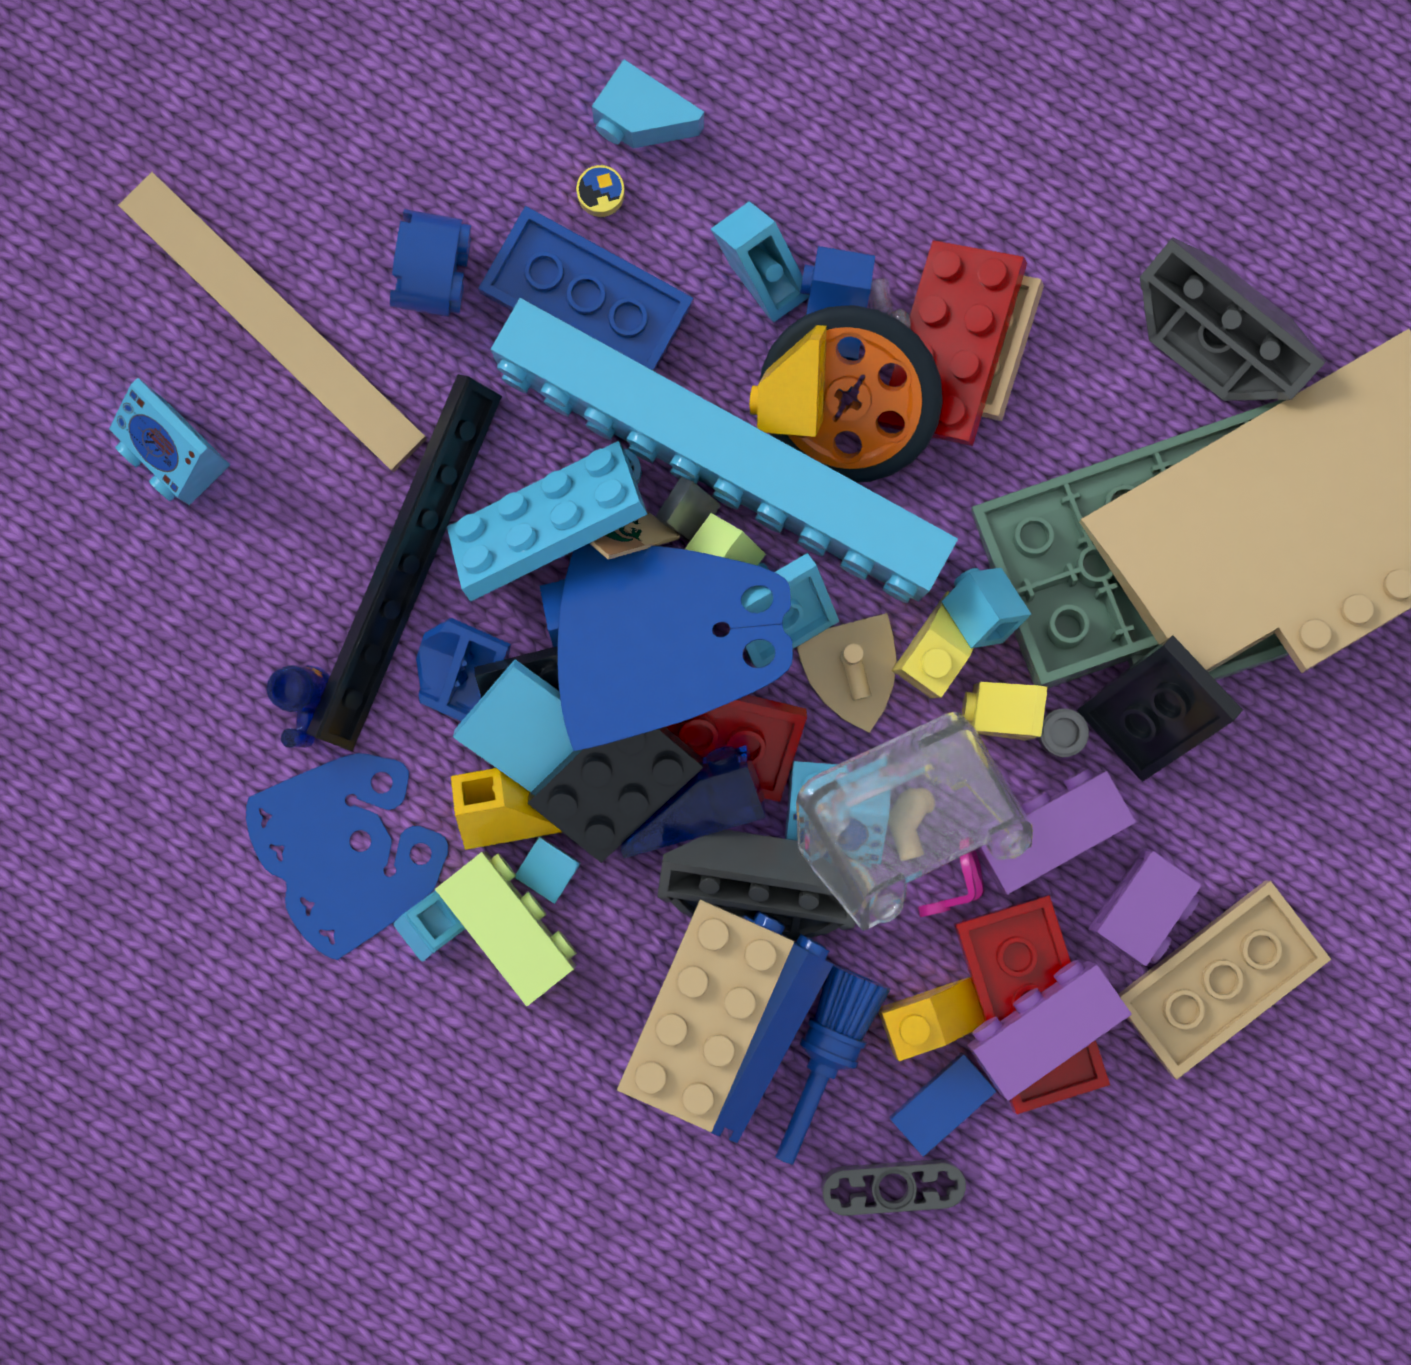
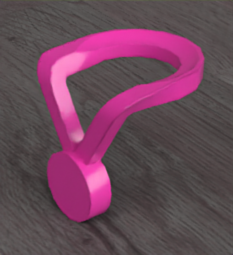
(974, 881)

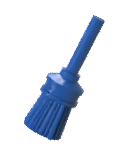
(833, 1044)

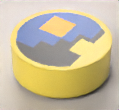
(600, 191)

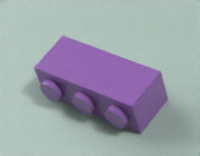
(1062, 828)
(1047, 1027)

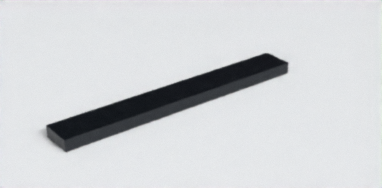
(404, 563)

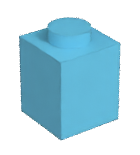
(985, 606)

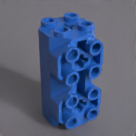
(785, 1011)

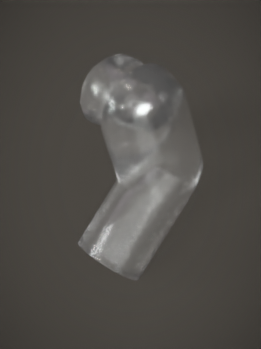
(881, 300)

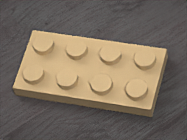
(1222, 979)
(705, 1015)

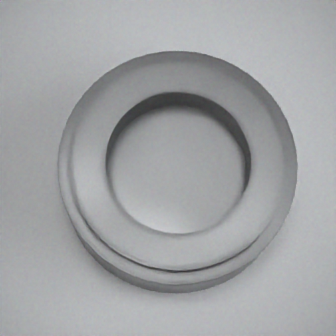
(1063, 733)

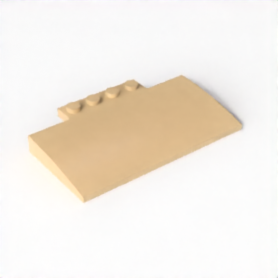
(1278, 523)

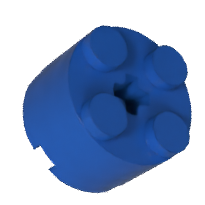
(427, 263)

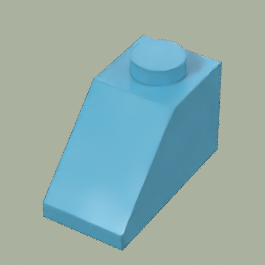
(643, 110)
(761, 259)

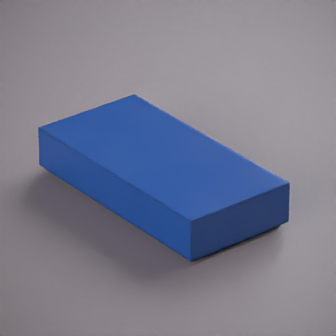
(942, 1104)

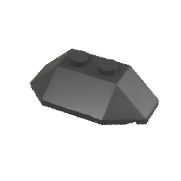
(1223, 328)
(749, 876)

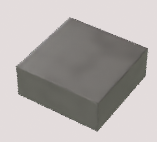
(687, 508)

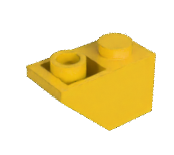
(495, 810)

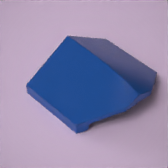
(448, 663)

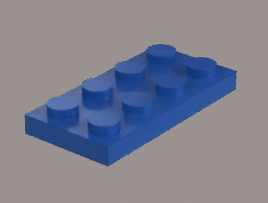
(586, 288)

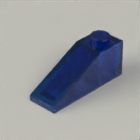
(714, 800)

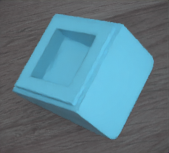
(547, 869)
(428, 926)

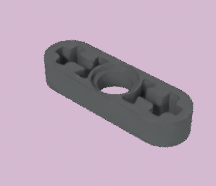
(928, 1173)

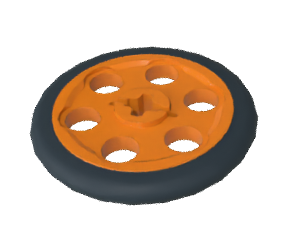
(916, 400)

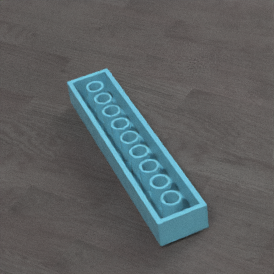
(720, 452)

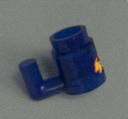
(297, 691)

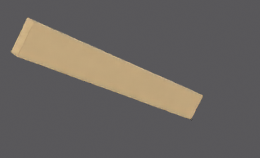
(272, 322)

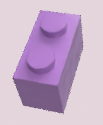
(1146, 908)

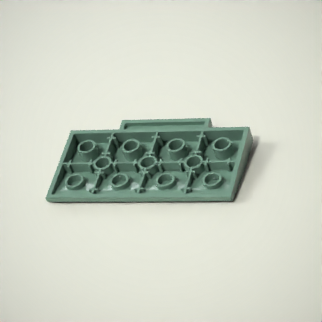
(1075, 602)

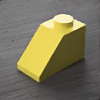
(934, 654)
(1006, 709)

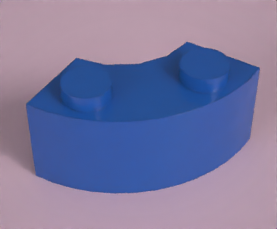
(839, 280)

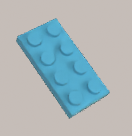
(545, 521)

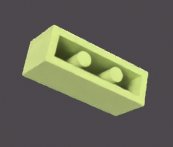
(508, 926)

